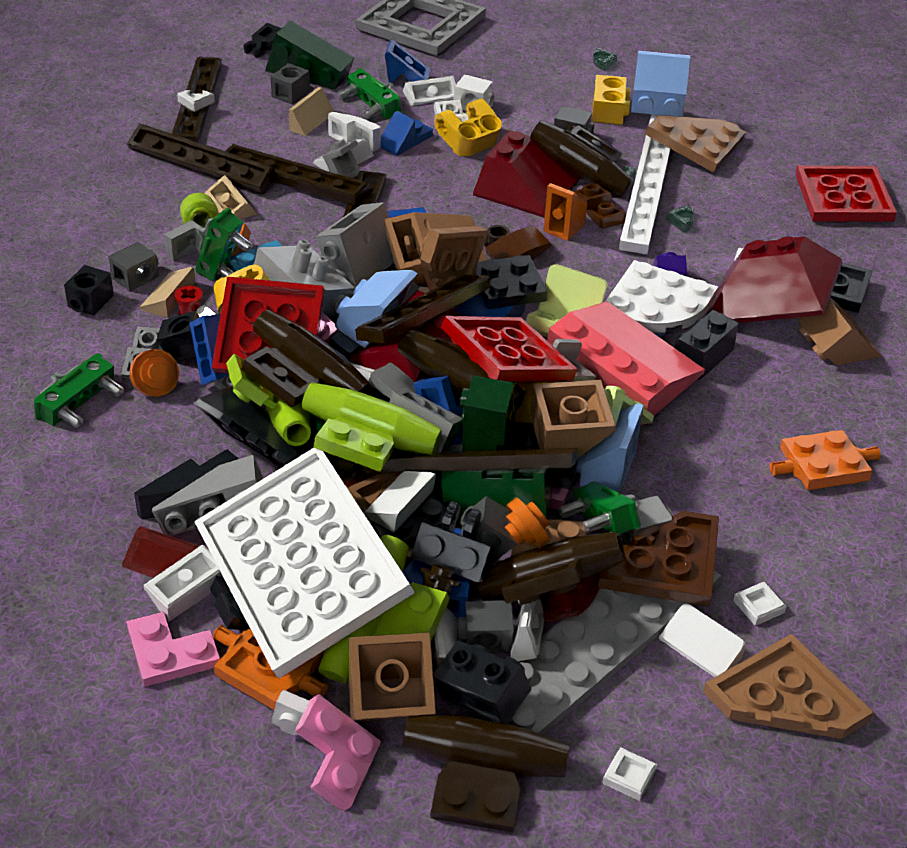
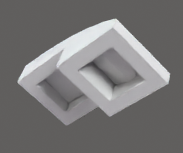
(354, 128)

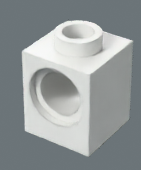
(473, 88)

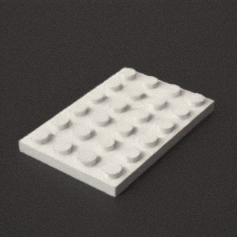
(302, 561)

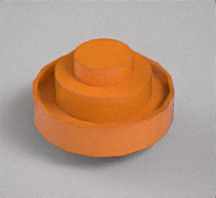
(154, 373)
(526, 523)

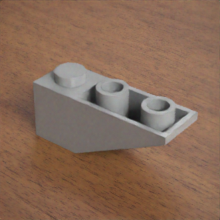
(205, 494)

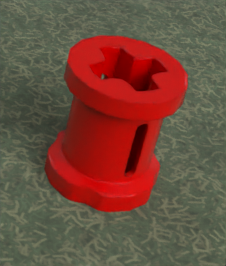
(191, 301)

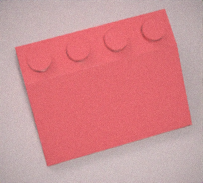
(627, 355)

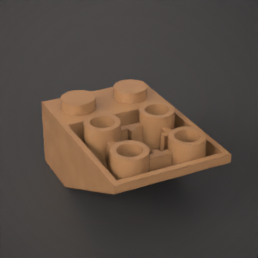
(408, 231)

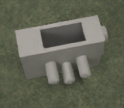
(357, 243)
(305, 266)

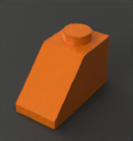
(563, 212)

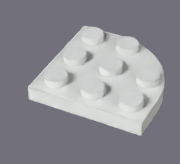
(661, 297)

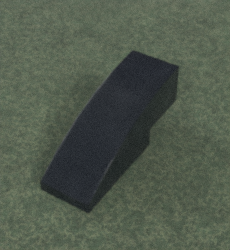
(174, 481)

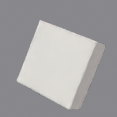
(759, 603)
(629, 774)

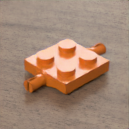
(825, 460)
(249, 671)

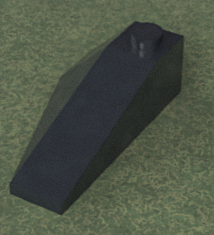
(247, 424)

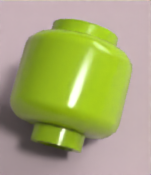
(198, 208)

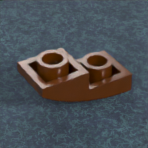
(600, 207)
(519, 243)

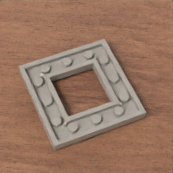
(458, 19)

